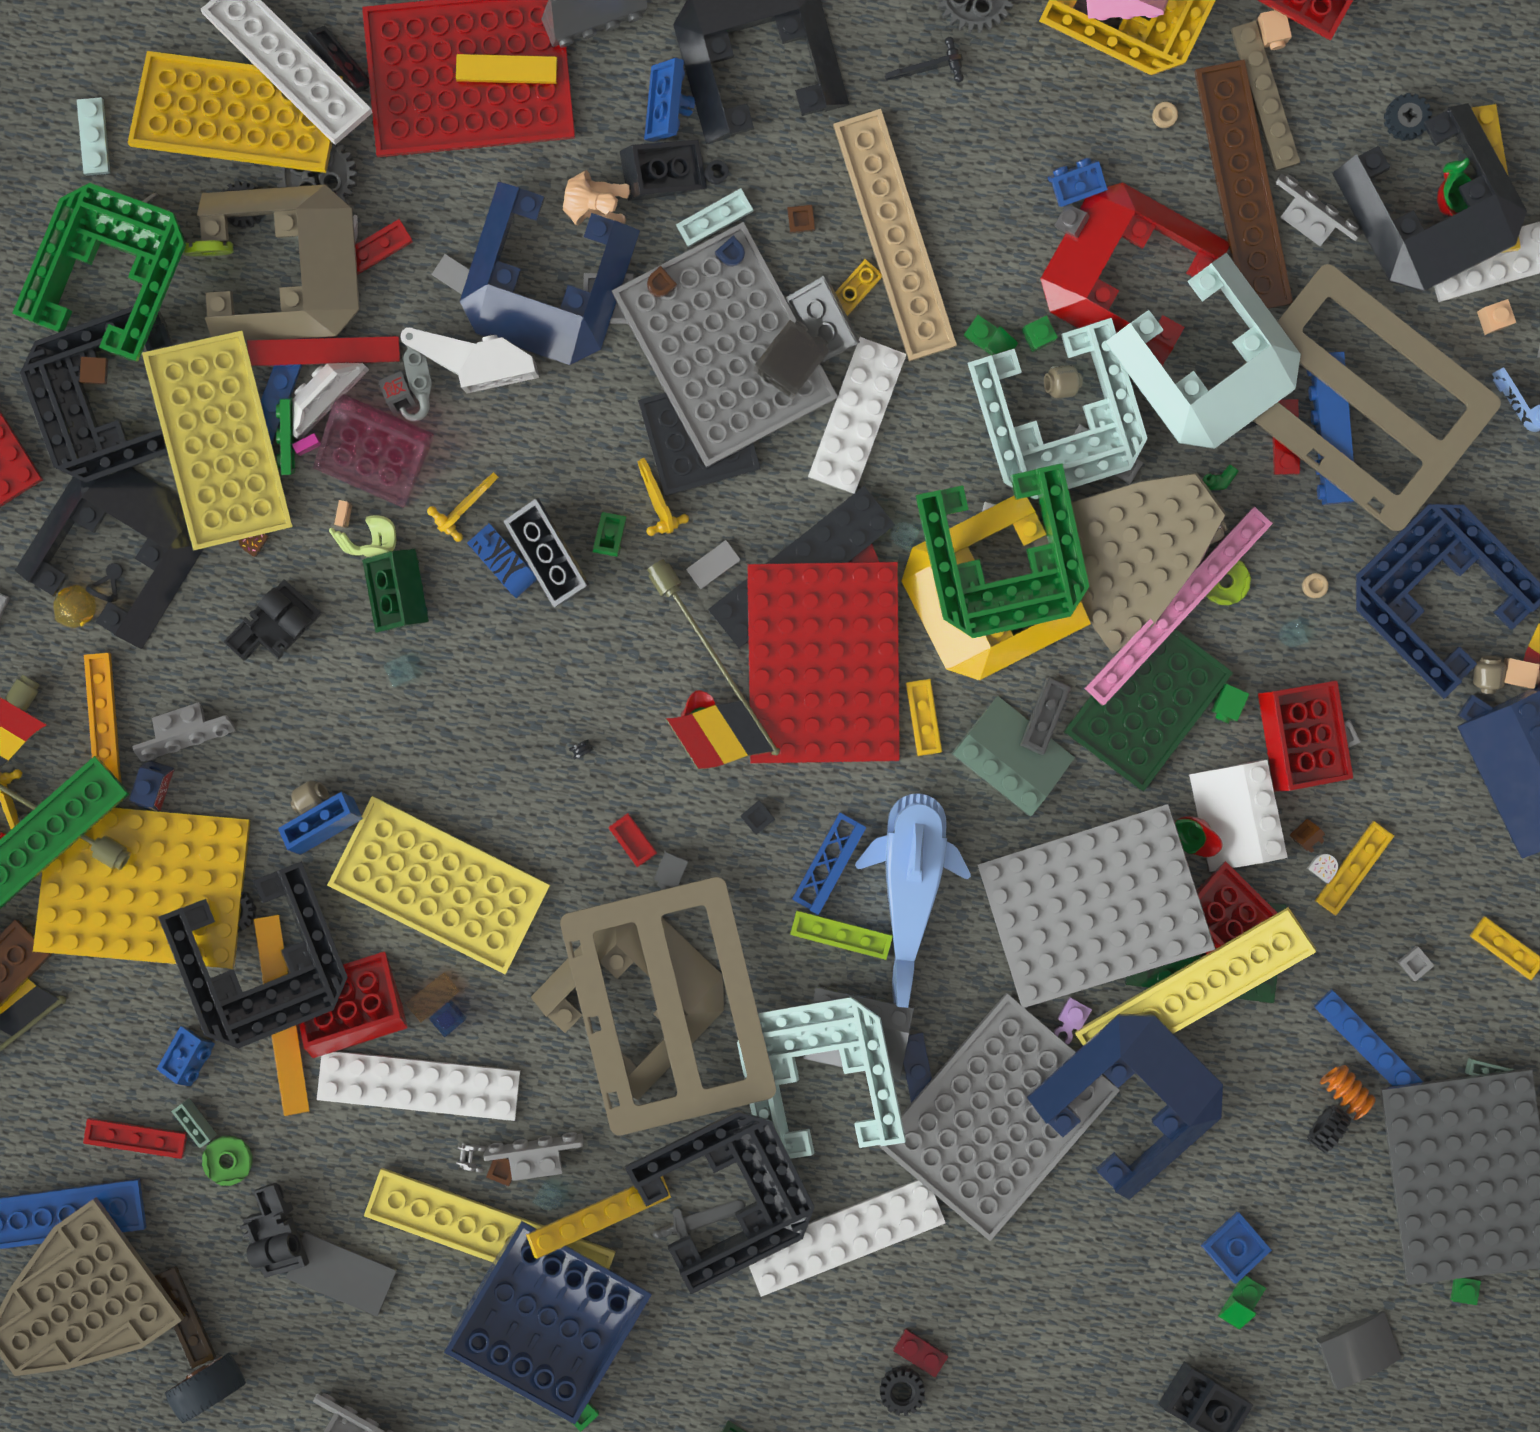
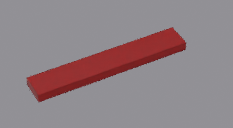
(323, 351)

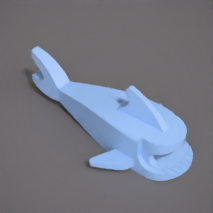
(914, 862)

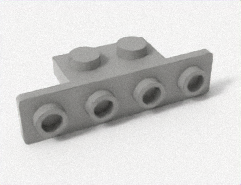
(1311, 215)
(180, 730)
(534, 1157)
(345, 1418)

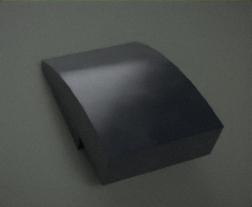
(1204, 1402)

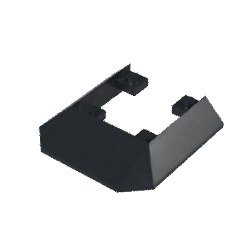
(704, 40)
(1454, 245)
(64, 409)
(145, 509)
(248, 1016)
(768, 1224)

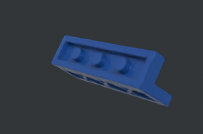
(837, 868)

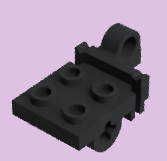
(276, 622)
(272, 1236)

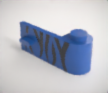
(502, 561)

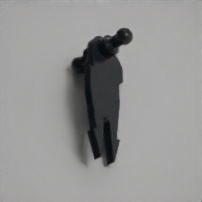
(951, 59)

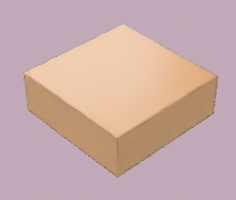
(343, 514)

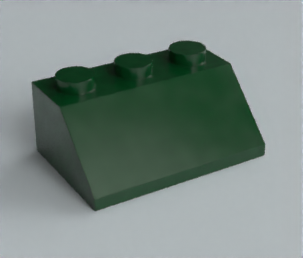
(395, 590)

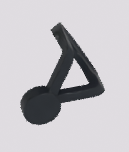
(113, 572)

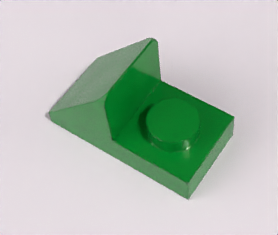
(989, 337)
(609, 534)
(1242, 1301)

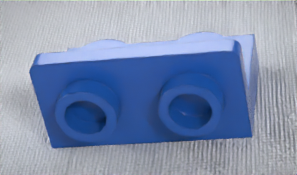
(1077, 182)
(185, 1057)

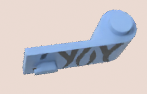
(1529, 416)

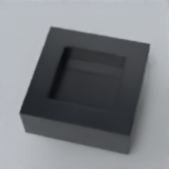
(757, 817)

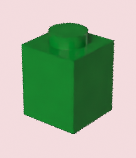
(1039, 333)
(1229, 703)

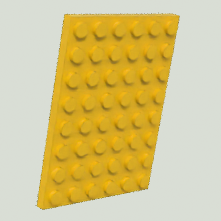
(171, 865)

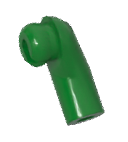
(1222, 481)

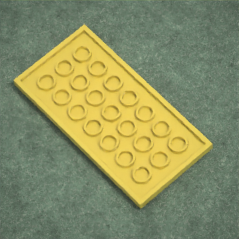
(217, 440)
(438, 885)

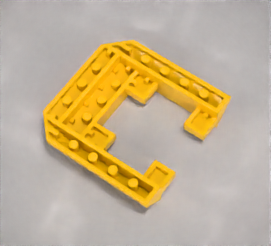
(1138, 42)
(992, 652)

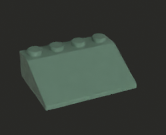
(1014, 771)

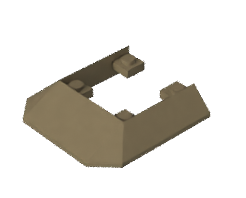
(326, 254)
(617, 949)

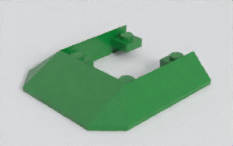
(75, 233)
(1017, 602)

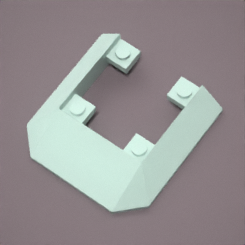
(1214, 415)
(1113, 420)
(862, 1046)

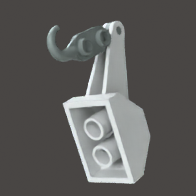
(479, 365)

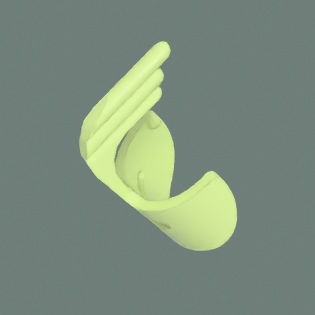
(379, 527)

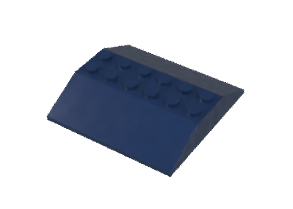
(1508, 759)
(547, 1324)

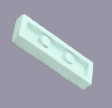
(93, 136)
(714, 218)

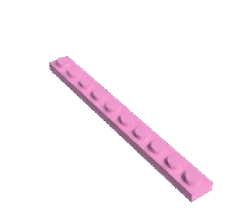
(1198, 585)

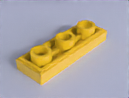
(860, 283)

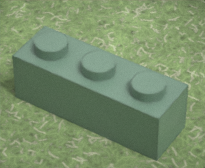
(1478, 1067)
(194, 1123)

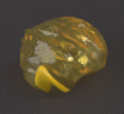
(74, 606)

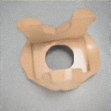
(588, 197)

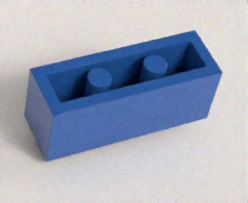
(320, 823)

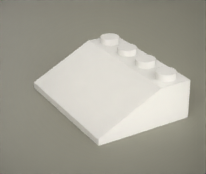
(1242, 812)

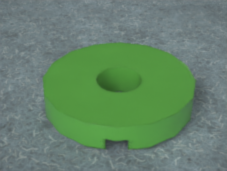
(212, 1160)

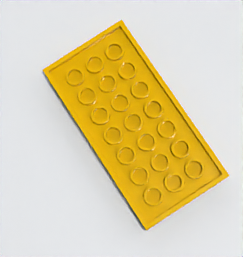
(222, 114)

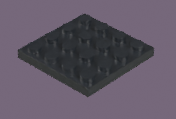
(676, 456)

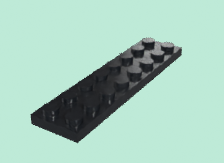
(832, 540)

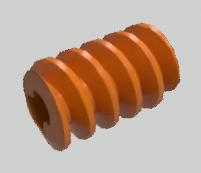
(1349, 1090)

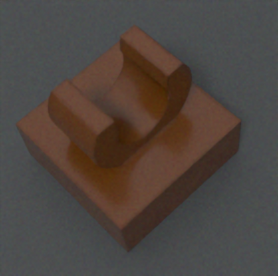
(1307, 835)

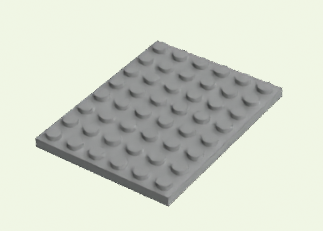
(708, 341)
(1096, 906)
(976, 1131)

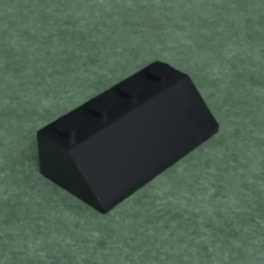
(546, 553)

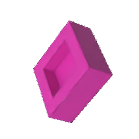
(307, 444)

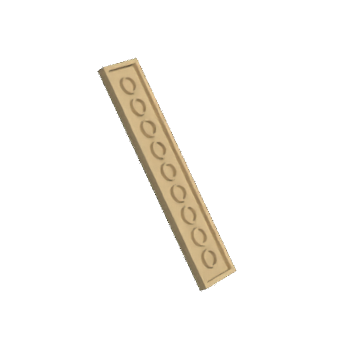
(894, 235)

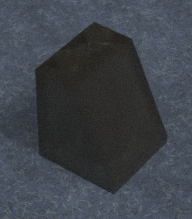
(792, 359)

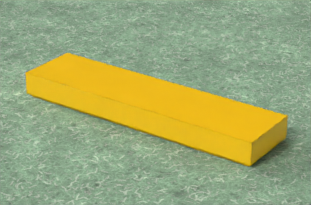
(506, 69)
(1354, 868)

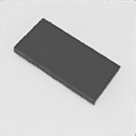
(344, 1274)

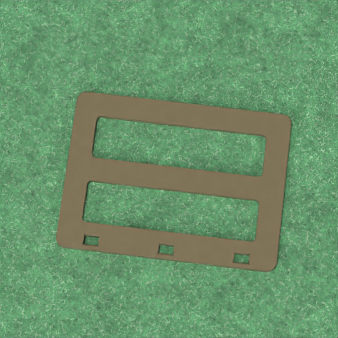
(1436, 455)
(691, 1097)

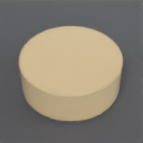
(1165, 115)
(1315, 585)

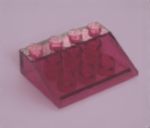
(372, 450)

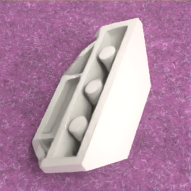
(320, 394)

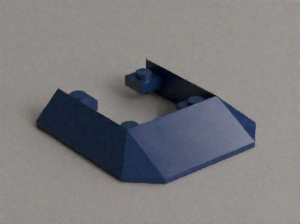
(552, 332)
(1458, 540)
(1165, 1064)

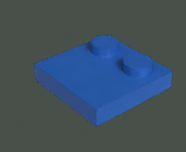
(1236, 1247)

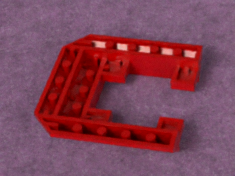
(1074, 270)

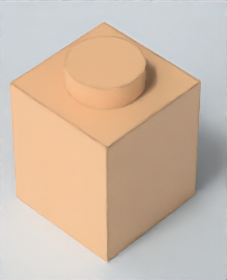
(1274, 29)
(1496, 317)
(1522, 673)

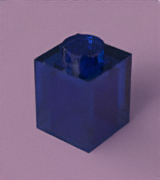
(447, 1018)

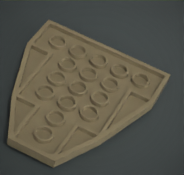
(1141, 549)
(82, 1298)

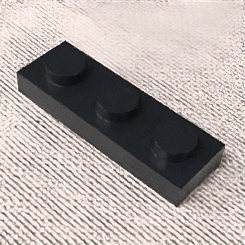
(337, 58)

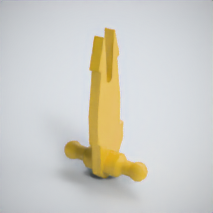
(667, 522)
(447, 523)
(6, 800)

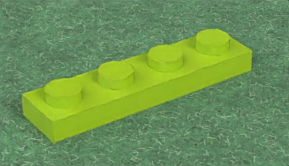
(841, 935)

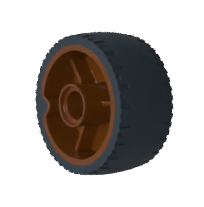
(205, 1388)

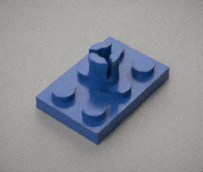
(666, 100)

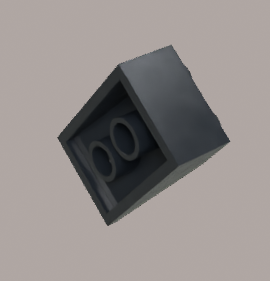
(663, 169)

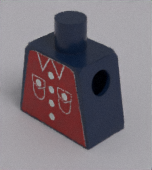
(151, 785)

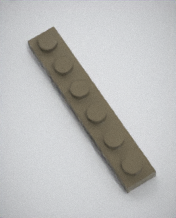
(1265, 96)

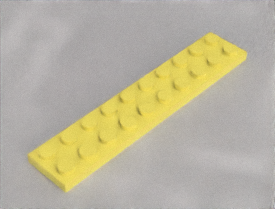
(1217, 976)
(453, 1218)

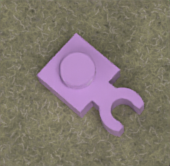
(1073, 1016)

